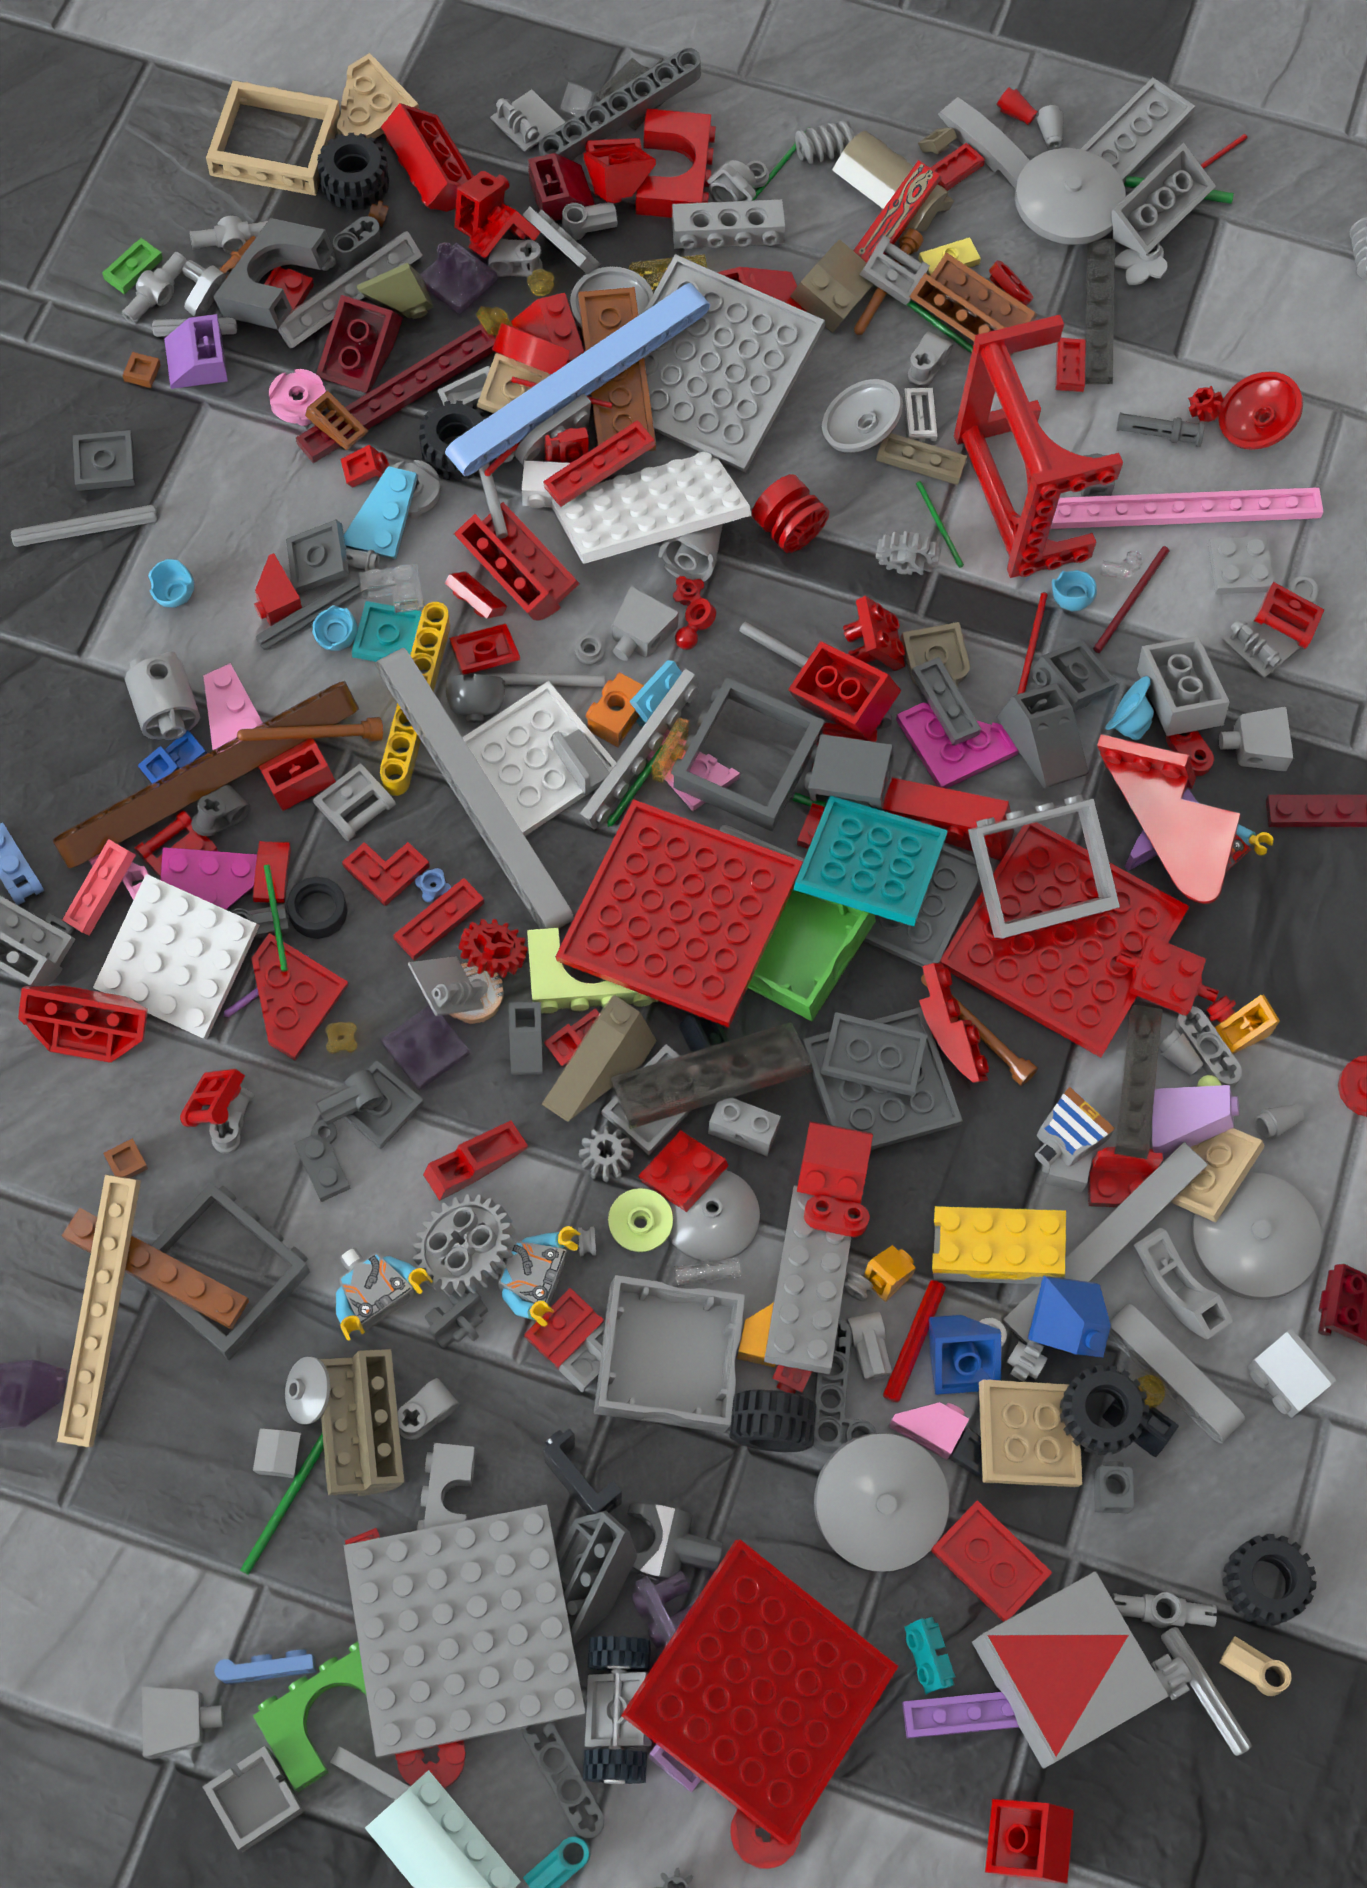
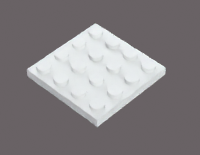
(521, 757)
(176, 956)

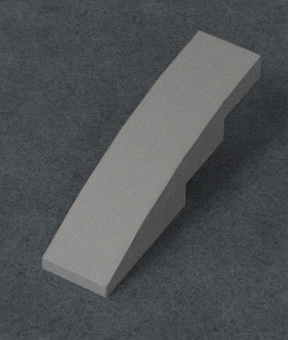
(985, 139)

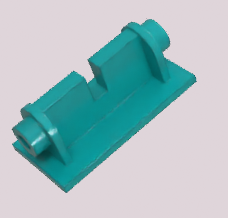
(932, 1670)

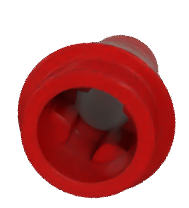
(1016, 106)

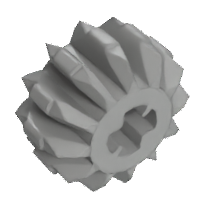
(606, 1141)

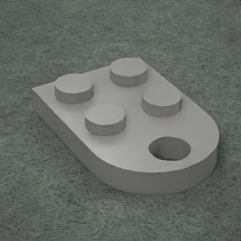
(571, 416)

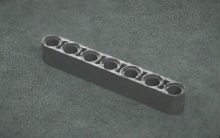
(627, 97)

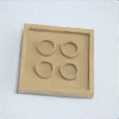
(1025, 1435)

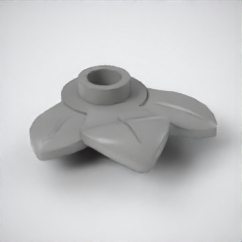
(1142, 266)

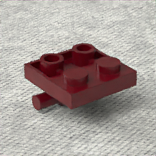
(1344, 1304)

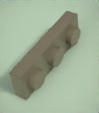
(922, 458)

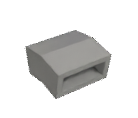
(276, 1453)

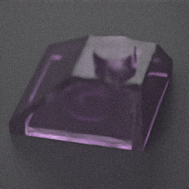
(28, 1391)

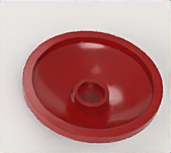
(1255, 400)

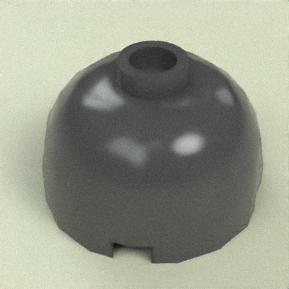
(475, 696)

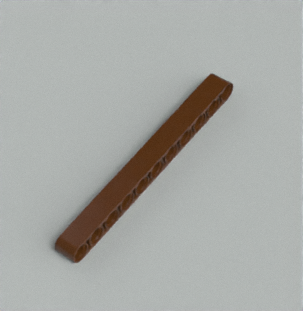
(199, 778)

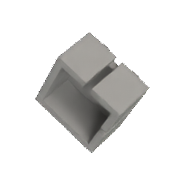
(255, 1801)

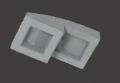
(584, 1363)

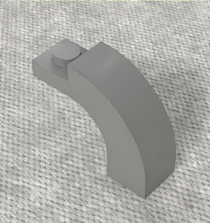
(1181, 1293)

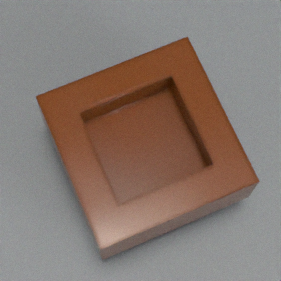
(141, 369)
(125, 1160)

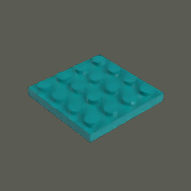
(871, 860)

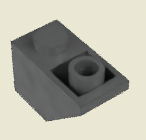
(525, 1038)

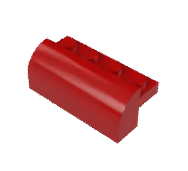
(519, 563)

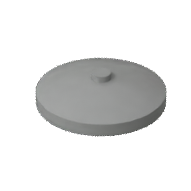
(1068, 195)
(1261, 1241)
(881, 1502)

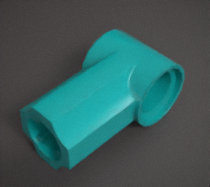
(554, 1868)

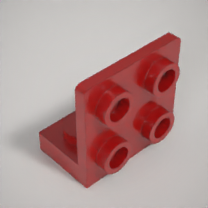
(499, 221)
(1117, 1176)

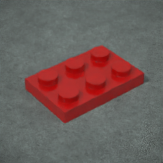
(991, 1561)

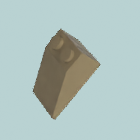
(833, 286)

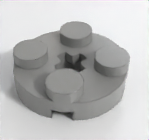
(427, 490)

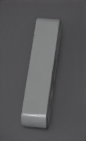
(1181, 1378)

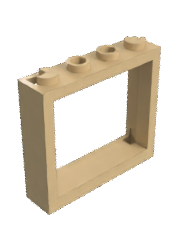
(263, 171)

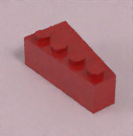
(950, 811)

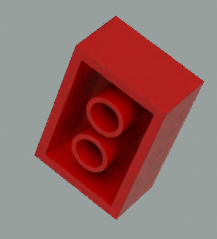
(844, 690)

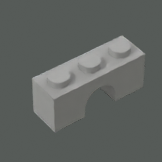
(448, 1467)

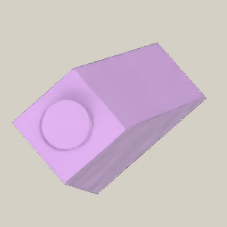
(1191, 1116)

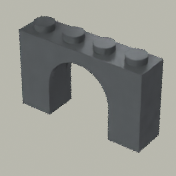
(275, 245)

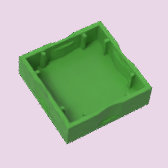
(809, 952)

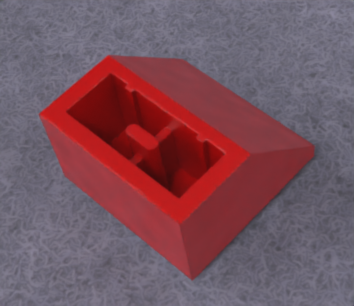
(297, 774)

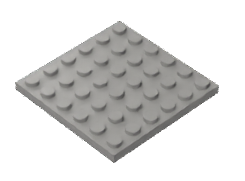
(730, 369)
(463, 1631)

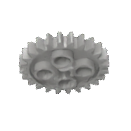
(459, 1239)

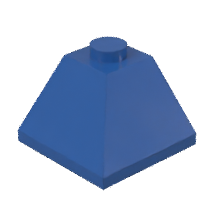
(1071, 1317)
(963, 1353)

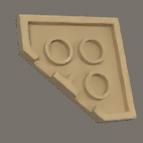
(369, 98)

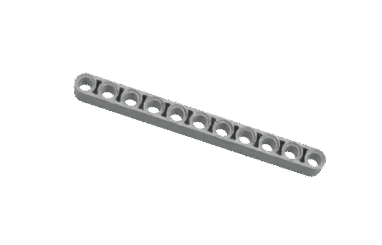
(474, 790)

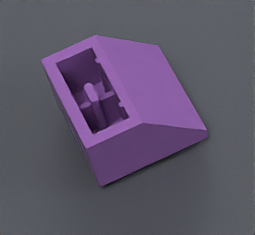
(196, 353)

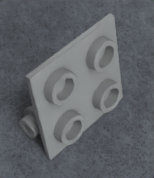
(526, 119)
(1260, 645)
(448, 986)

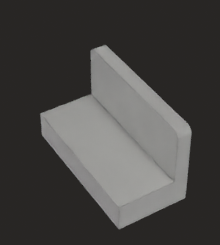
(580, 760)

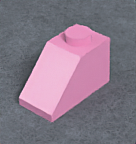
(932, 1426)

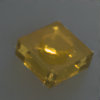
(492, 318)

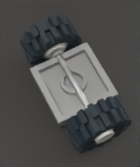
(606, 1701)

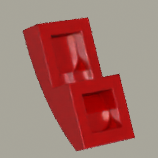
(277, 856)
(567, 1040)

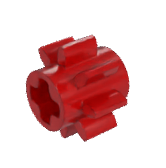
(1206, 404)

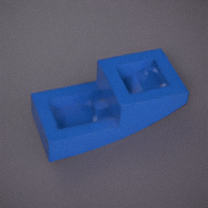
(176, 755)

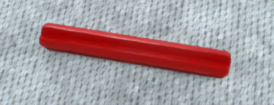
(914, 1341)

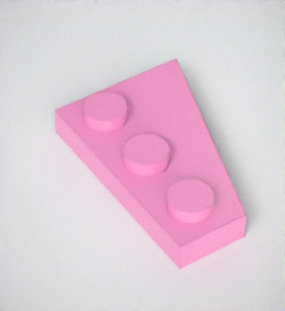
(228, 706)
(704, 767)

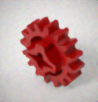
(493, 948)

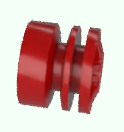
(790, 513)

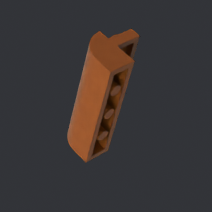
(968, 300)

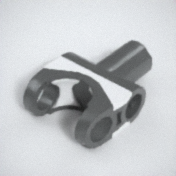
(672, 1543)

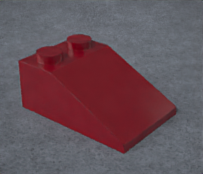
(358, 344)

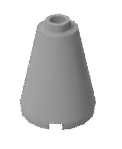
(692, 553)

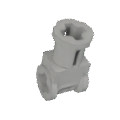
(233, 1124)

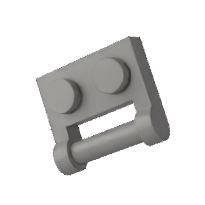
(889, 274)
(347, 795)

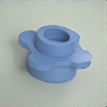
(432, 876)

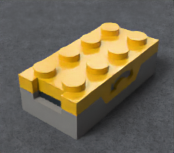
(998, 1245)

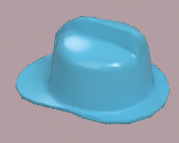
(1133, 712)

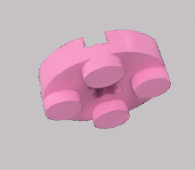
(294, 383)

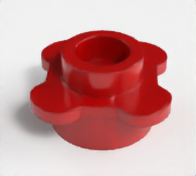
(684, 597)

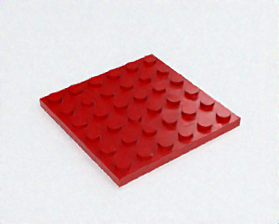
(680, 912)
(1069, 969)
(760, 1692)

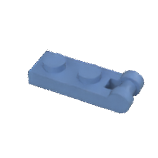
(16, 869)
(263, 1667)

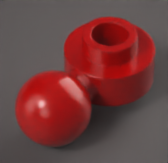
(700, 616)

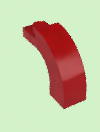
(530, 349)

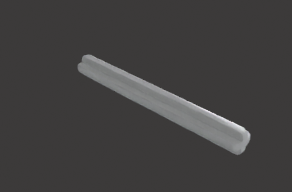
(83, 525)

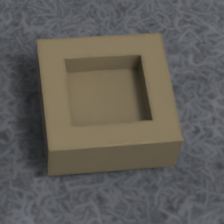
(938, 140)

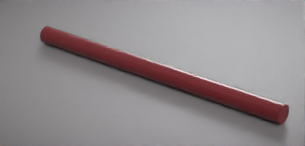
(1131, 599)

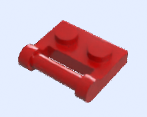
(1293, 609)
(191, 841)
(216, 1090)

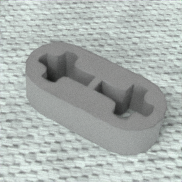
(204, 290)

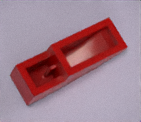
(474, 1159)

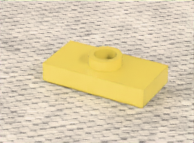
(961, 250)

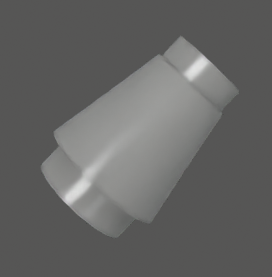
(1051, 125)
(1180, 1052)
(1278, 1120)

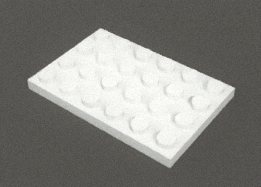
(651, 507)

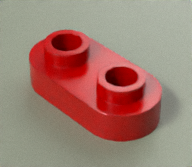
(1005, 278)
(1192, 745)
(836, 1217)

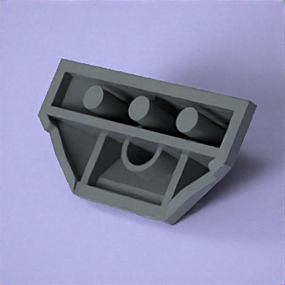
(593, 1569)

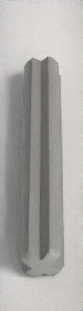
(1207, 1692)

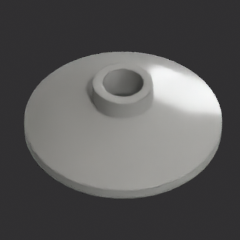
(307, 1390)

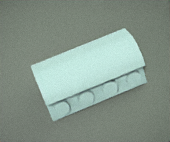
(437, 1842)

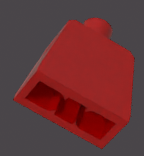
(477, 199)

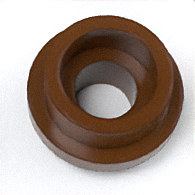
(379, 212)

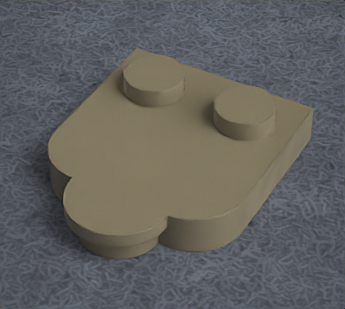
(934, 642)

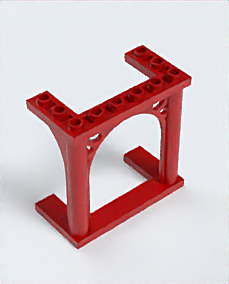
(1048, 465)

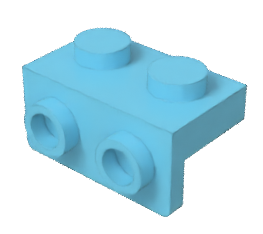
(654, 691)

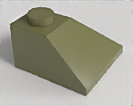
(399, 291)

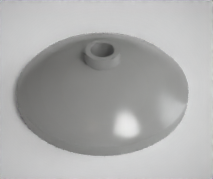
(611, 278)
(862, 415)
(719, 1233)

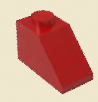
(275, 593)

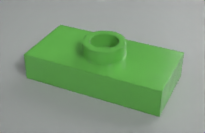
(131, 264)

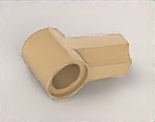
(1252, 1665)

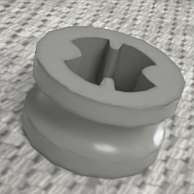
(587, 1241)
(857, 1286)

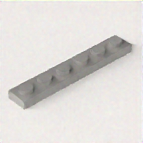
(322, 306)
(635, 756)

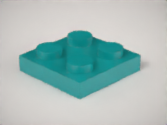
(384, 631)

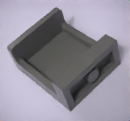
(850, 770)

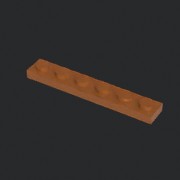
(166, 1274)

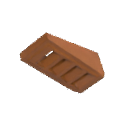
(328, 401)

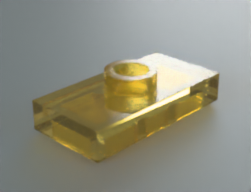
(671, 749)

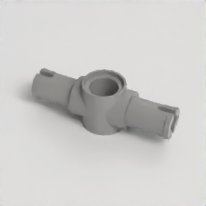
(228, 234)
(154, 288)
(1181, 1611)

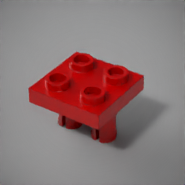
(879, 634)

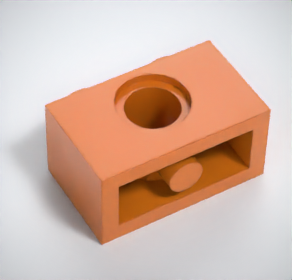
(611, 724)

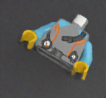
(535, 1272)
(374, 1289)

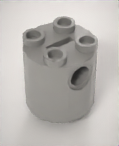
(162, 696)

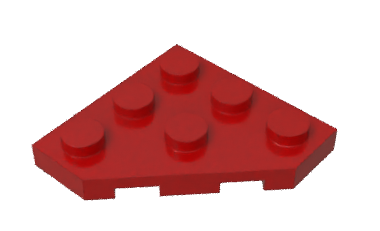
(293, 1000)

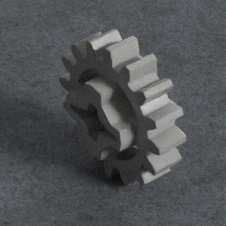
(908, 553)

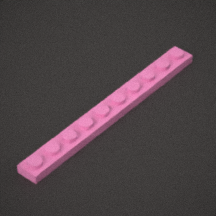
(1188, 508)

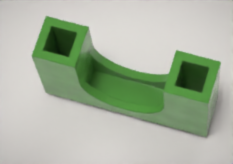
(285, 1719)

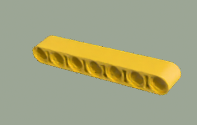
(405, 736)

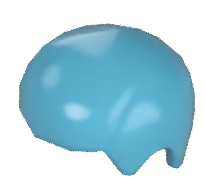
(171, 583)
(1074, 590)
(335, 628)

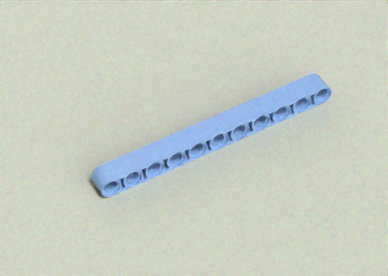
(576, 378)

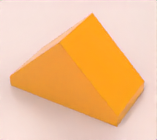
(1248, 1025)

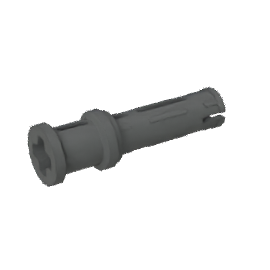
(1175, 430)

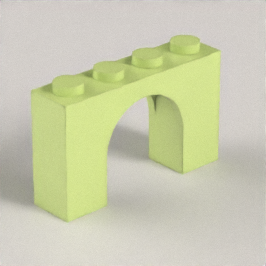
(558, 989)

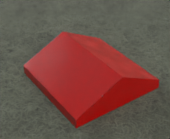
(484, 649)

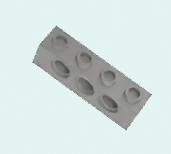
(728, 224)

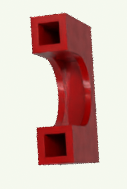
(685, 134)

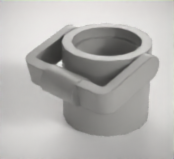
(732, 183)

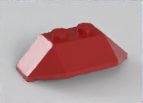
(82, 1021)

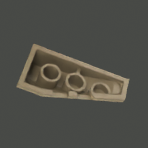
(611, 1047)

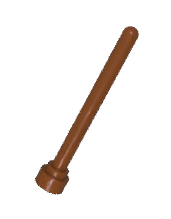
(909, 243)
(370, 729)
(1021, 1069)

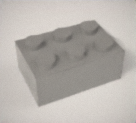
(1183, 685)

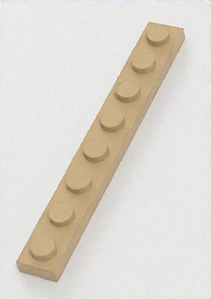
(99, 1311)

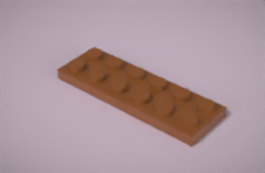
(601, 315)

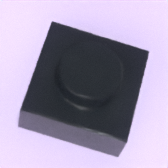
(968, 1452)

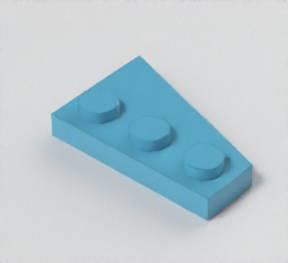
(383, 514)

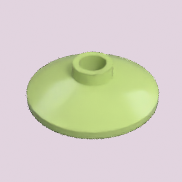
(644, 1205)

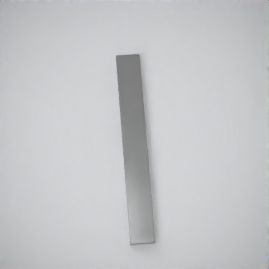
(1118, 1228)

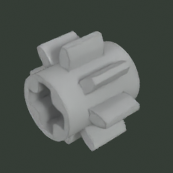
(1027, 1360)
(1172, 1675)

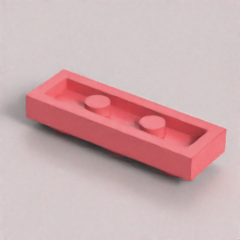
(98, 887)

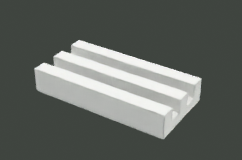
(921, 434)

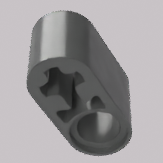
(357, 242)

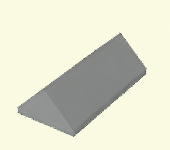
(1160, 201)

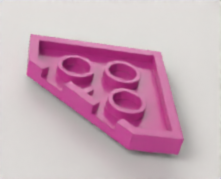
(955, 763)
(209, 874)

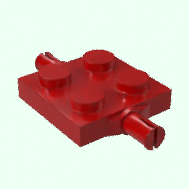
(1167, 975)

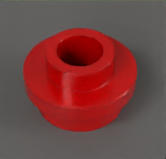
(1221, 1009)

